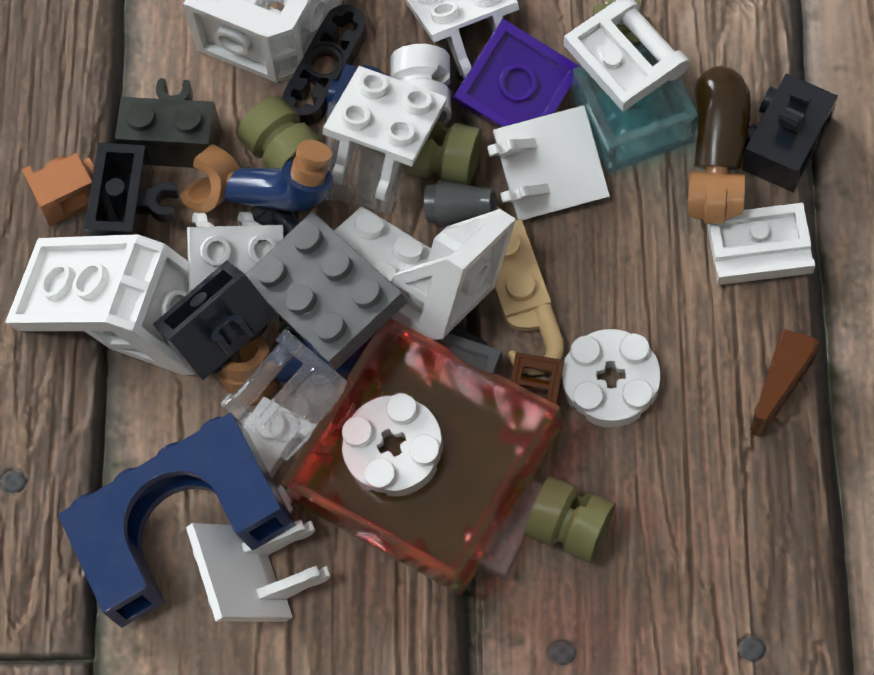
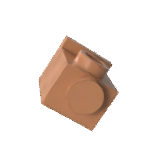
(61, 187)

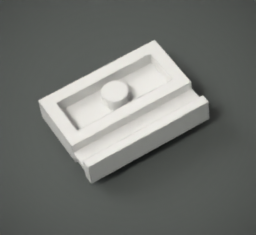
(762, 244)

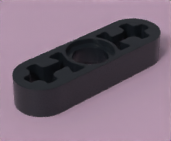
(325, 45)

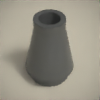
(455, 202)

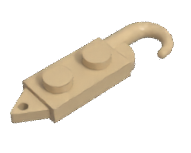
(525, 297)

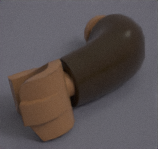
(720, 146)

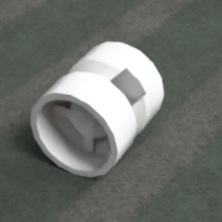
(426, 68)

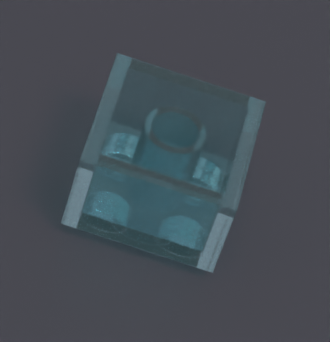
(646, 129)

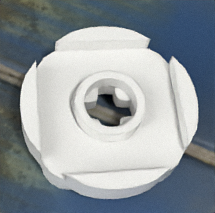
(627, 355)
(398, 417)

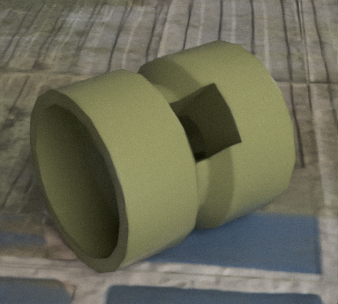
(274, 132)
(449, 153)
(570, 519)

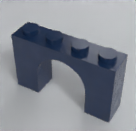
(110, 522)

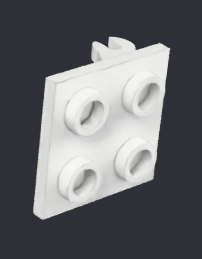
(444, 18)
(384, 117)
(549, 163)
(240, 245)
(242, 580)

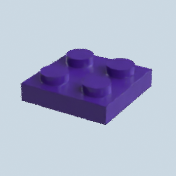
(515, 78)

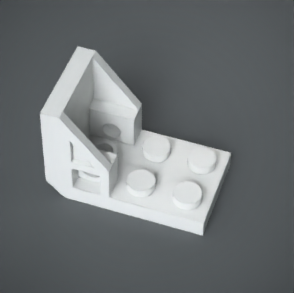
(254, 37)
(439, 280)
(107, 289)

